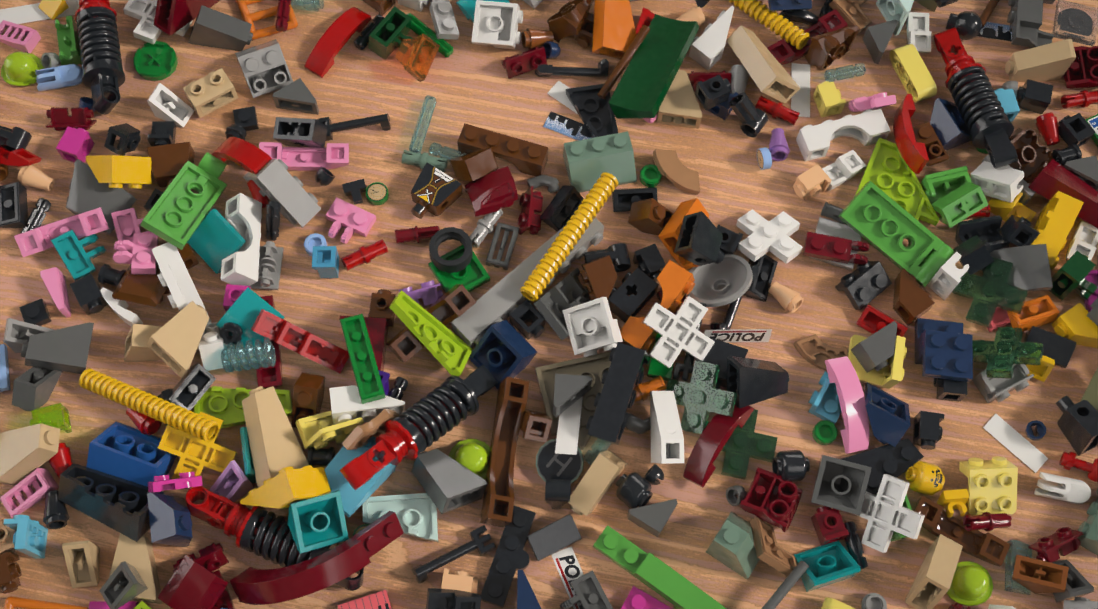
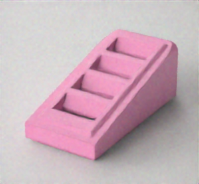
(27, 45)
(57, 287)
(34, 478)

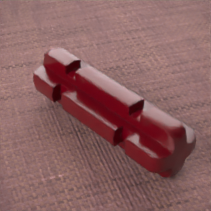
(282, 15)

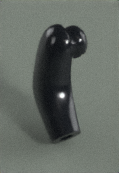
(801, 16)

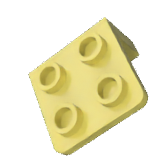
(890, 374)
(319, 430)
(990, 485)

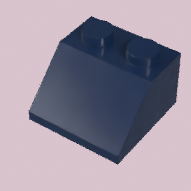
(502, 351)

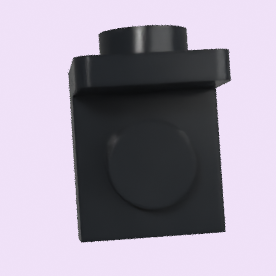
(162, 133)

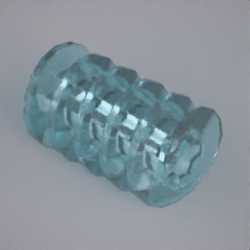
(249, 356)

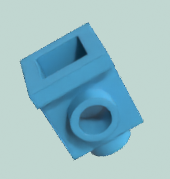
(326, 261)

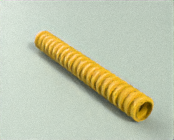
(773, 21)
(569, 236)
(149, 405)

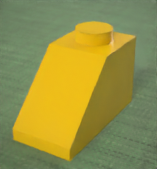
(1077, 327)

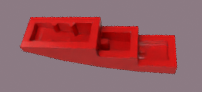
(300, 341)

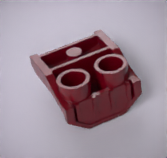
(1084, 69)
(492, 191)
(772, 499)
(192, 587)

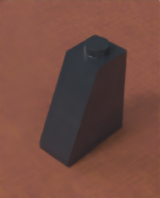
(755, 380)

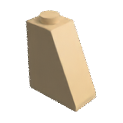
(1041, 62)
(680, 104)
(180, 338)
(136, 344)
(26, 450)
(596, 482)
(140, 556)
(934, 574)

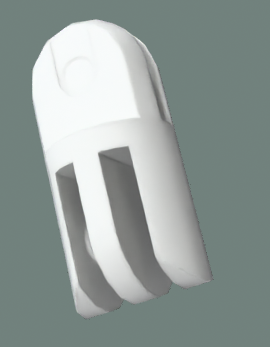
(1062, 488)

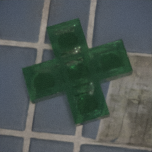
(990, 292)
(1006, 352)
(701, 397)
(744, 445)

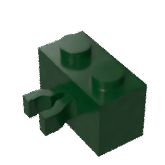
(390, 33)
(1072, 277)

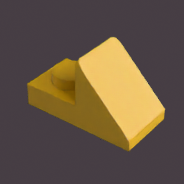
(1006, 209)

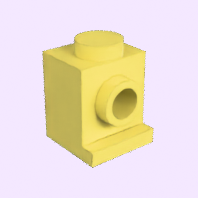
(828, 99)

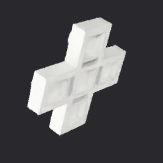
(145, 12)
(769, 236)
(678, 332)
(888, 515)

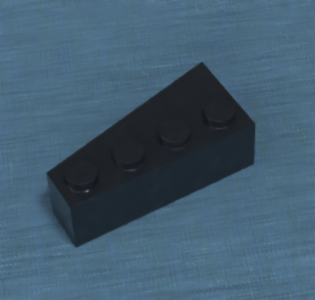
(617, 393)
(107, 499)

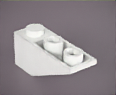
(710, 45)
(348, 406)
(665, 429)

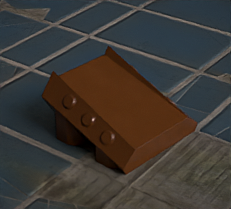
(569, 19)
(830, 46)
(1031, 156)
(141, 288)

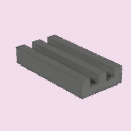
(497, 262)

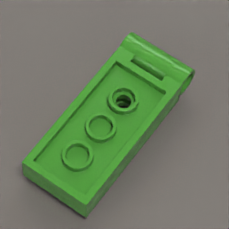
(886, 226)

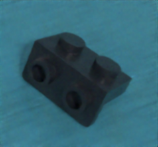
(985, 229)
(864, 283)

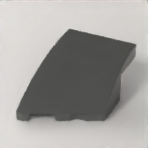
(89, 194)
(1029, 268)
(563, 295)

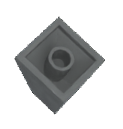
(841, 484)

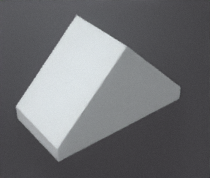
(169, 106)

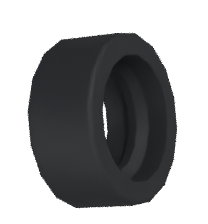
(450, 233)

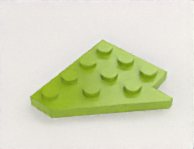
(898, 181)

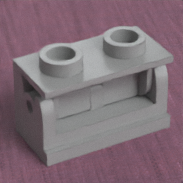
(999, 388)

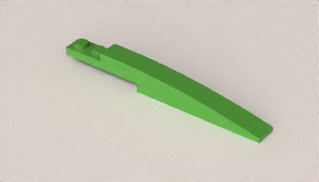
(653, 572)

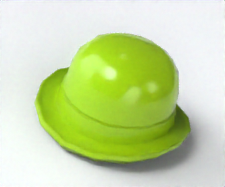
(20, 68)
(472, 455)
(970, 584)

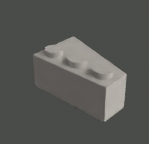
(281, 187)

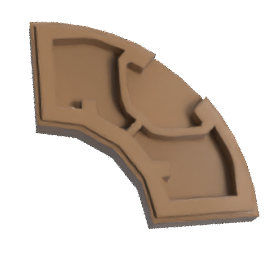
(676, 172)
(816, 351)
(360, 435)

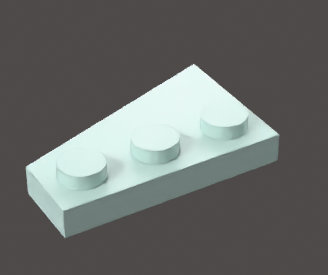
(414, 511)

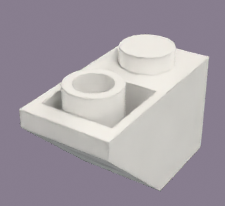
(211, 347)

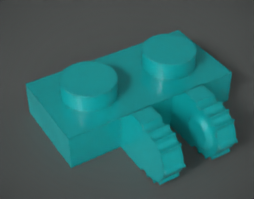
(74, 255)

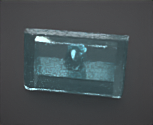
(1015, 548)

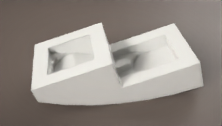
(918, 31)
(844, 169)
(1084, 240)
(120, 308)

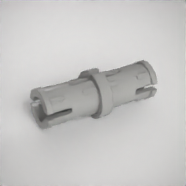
(484, 227)

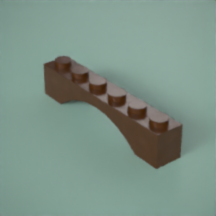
(499, 493)

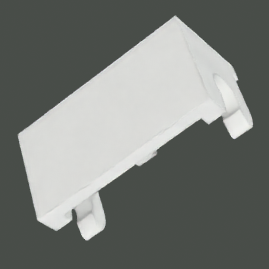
(999, 182)
(947, 277)

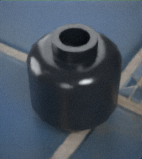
(791, 465)
(633, 490)

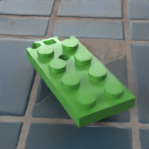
(179, 209)

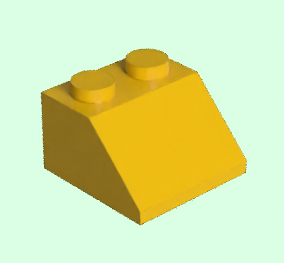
(121, 170)

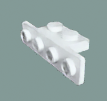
(176, 277)

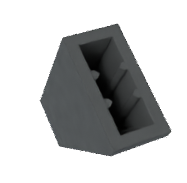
(220, 30)
(60, 349)
(447, 481)

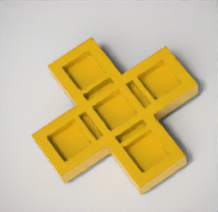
(196, 452)

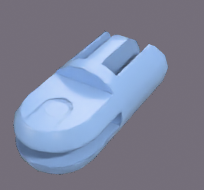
(58, 77)

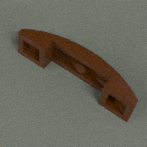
(975, 543)

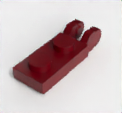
(834, 248)

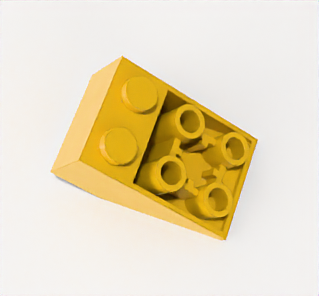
(289, 487)

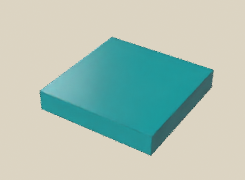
(215, 240)

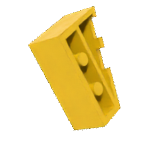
(1055, 224)

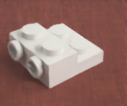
(497, 24)
(592, 327)

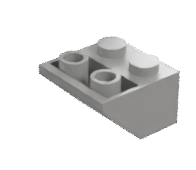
(264, 68)

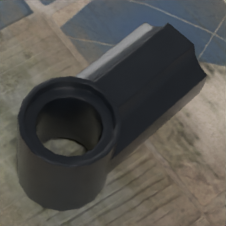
(752, 119)
(14, 138)
(618, 254)
(557, 492)

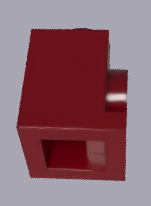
(825, 532)

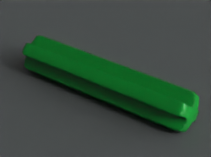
(420, 28)

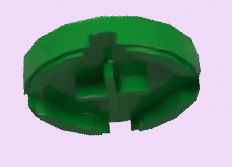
(155, 61)

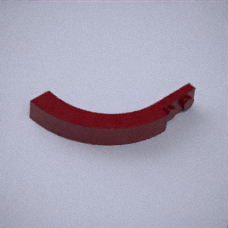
(298, 580)

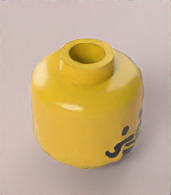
(925, 478)

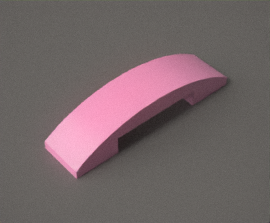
(308, 158)
(82, 225)
(852, 404)

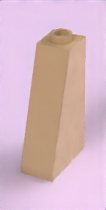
(762, 65)
(270, 435)

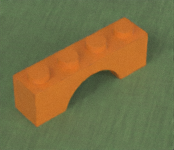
(675, 284)

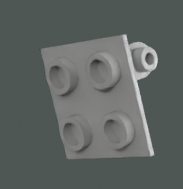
(269, 267)

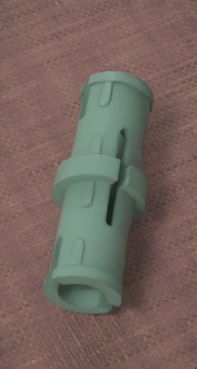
(420, 160)

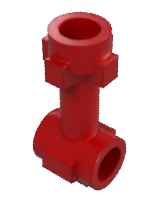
(1069, 460)

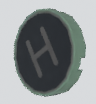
(558, 465)

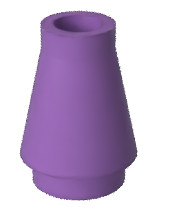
(778, 145)

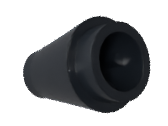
(55, 511)

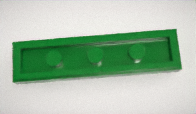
(362, 359)

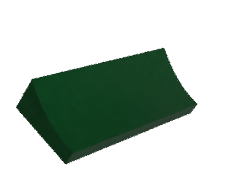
(653, 68)

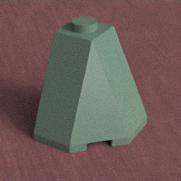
(735, 546)

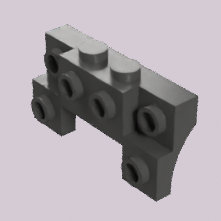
(1025, 21)

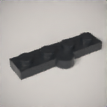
(508, 557)

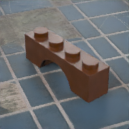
(525, 155)
(445, 310)

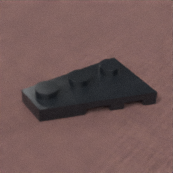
(593, 110)
(887, 460)

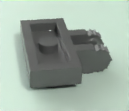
(588, 593)

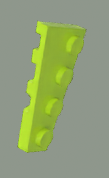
(435, 336)
(227, 404)

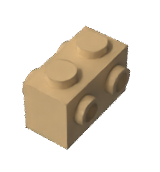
(210, 92)

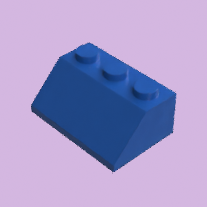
(129, 454)

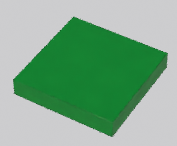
(471, 277)

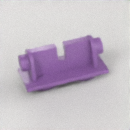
(427, 292)

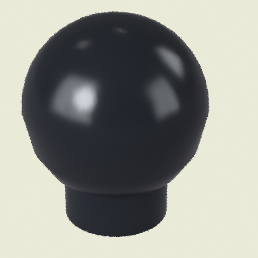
(967, 24)

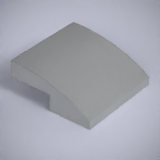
(840, 230)

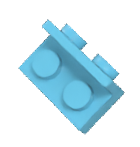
(826, 401)
(29, 535)

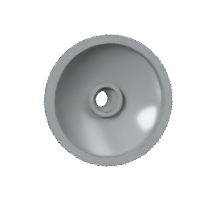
(721, 282)

